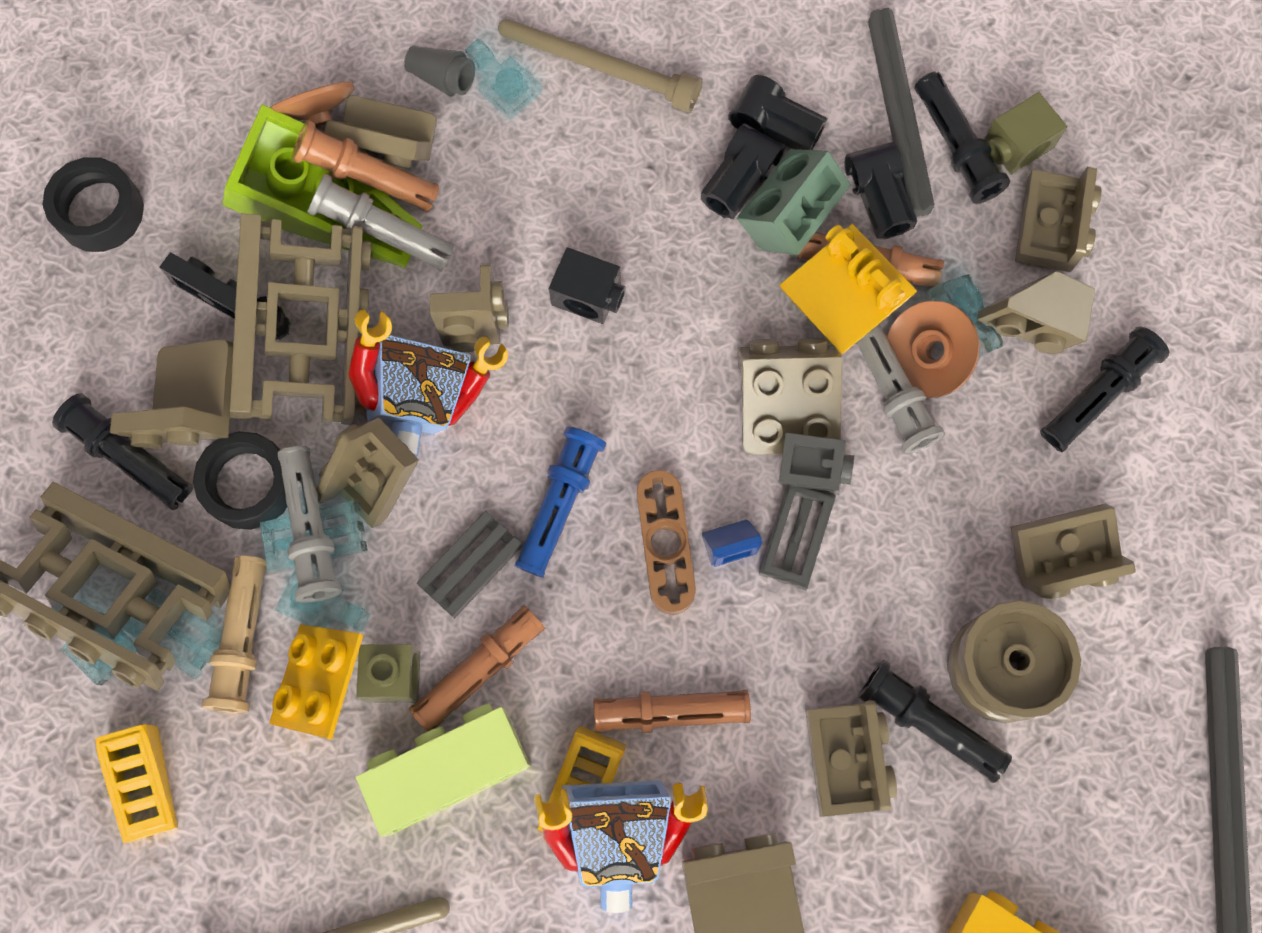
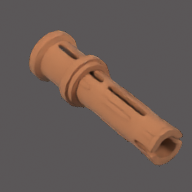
(345, 160)

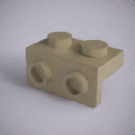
(387, 129)
(1058, 219)
(468, 316)
(367, 468)
(1070, 551)
(850, 759)

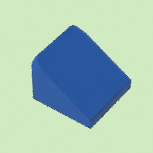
(731, 542)

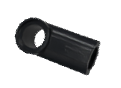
(775, 115)
(744, 166)
(879, 180)

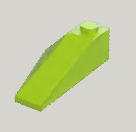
(280, 189)

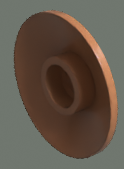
(315, 103)
(915, 335)

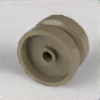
(1021, 634)

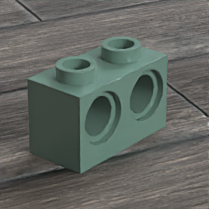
(794, 201)

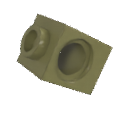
(1024, 133)
(388, 673)

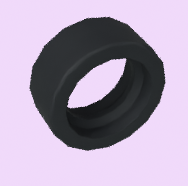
(73, 179)
(212, 462)

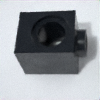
(586, 286)

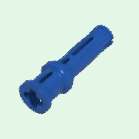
(562, 474)

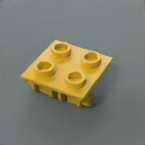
(847, 288)
(315, 680)

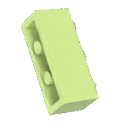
(441, 769)

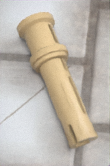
(234, 657)

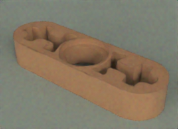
(673, 504)

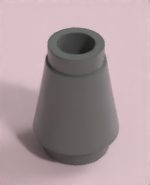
(441, 68)

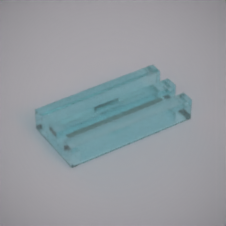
(352, 528)
(203, 652)

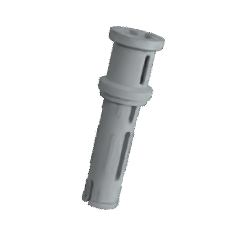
(358, 210)
(900, 404)
(307, 549)

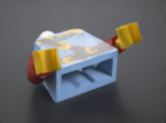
(414, 383)
(618, 833)

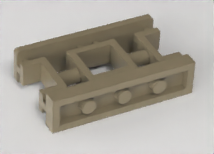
(261, 318)
(129, 553)

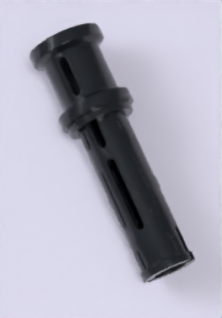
(969, 153)
(1118, 374)
(94, 432)
(913, 708)

